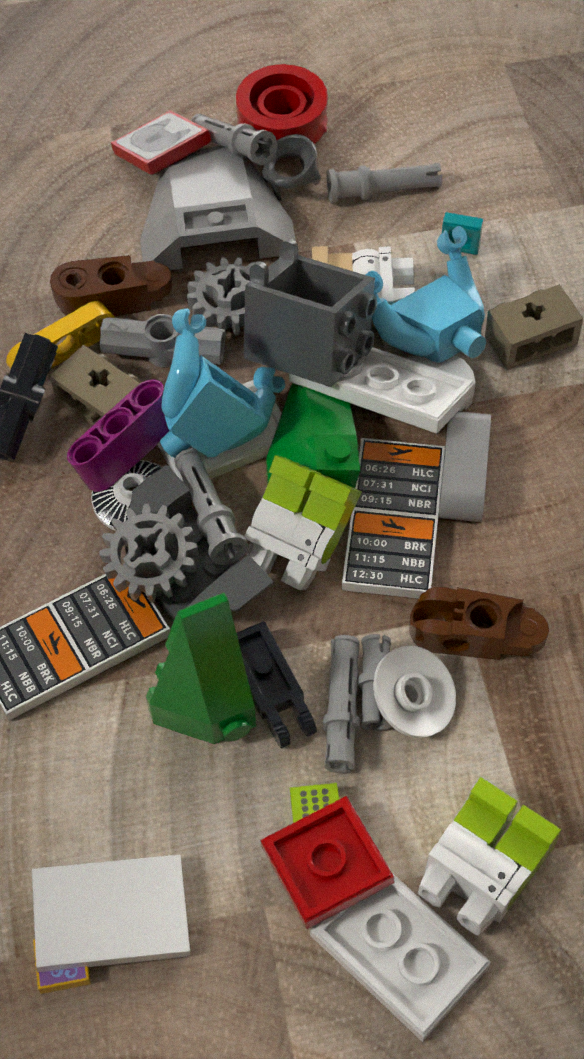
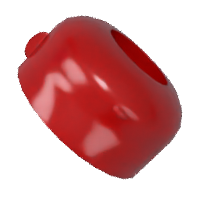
(283, 101)

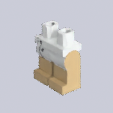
(392, 270)

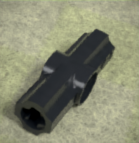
(23, 391)

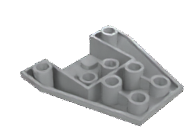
(212, 201)

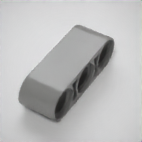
(465, 467)

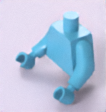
(439, 316)
(208, 405)

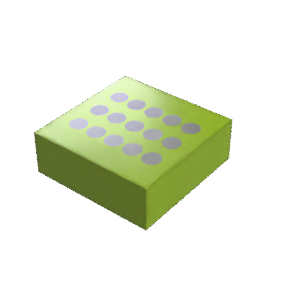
(311, 798)

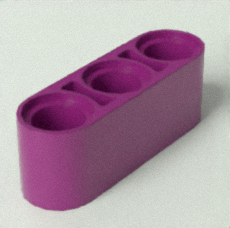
(120, 437)

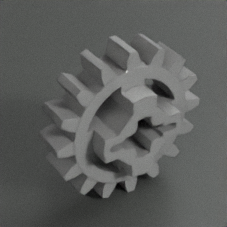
(220, 294)
(149, 533)

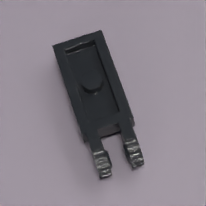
(273, 682)

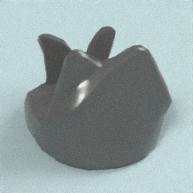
(297, 146)

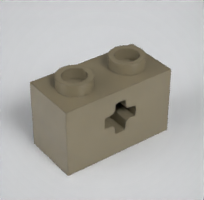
(533, 326)
(90, 384)

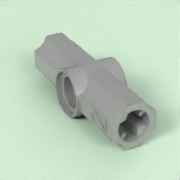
(156, 339)

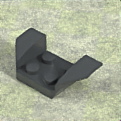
(239, 580)

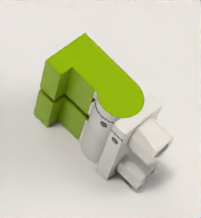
(299, 520)
(473, 869)

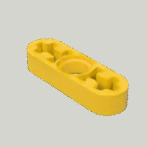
(80, 327)

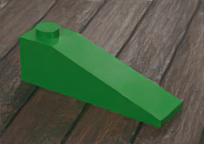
(317, 434)
(204, 678)

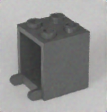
(308, 316)

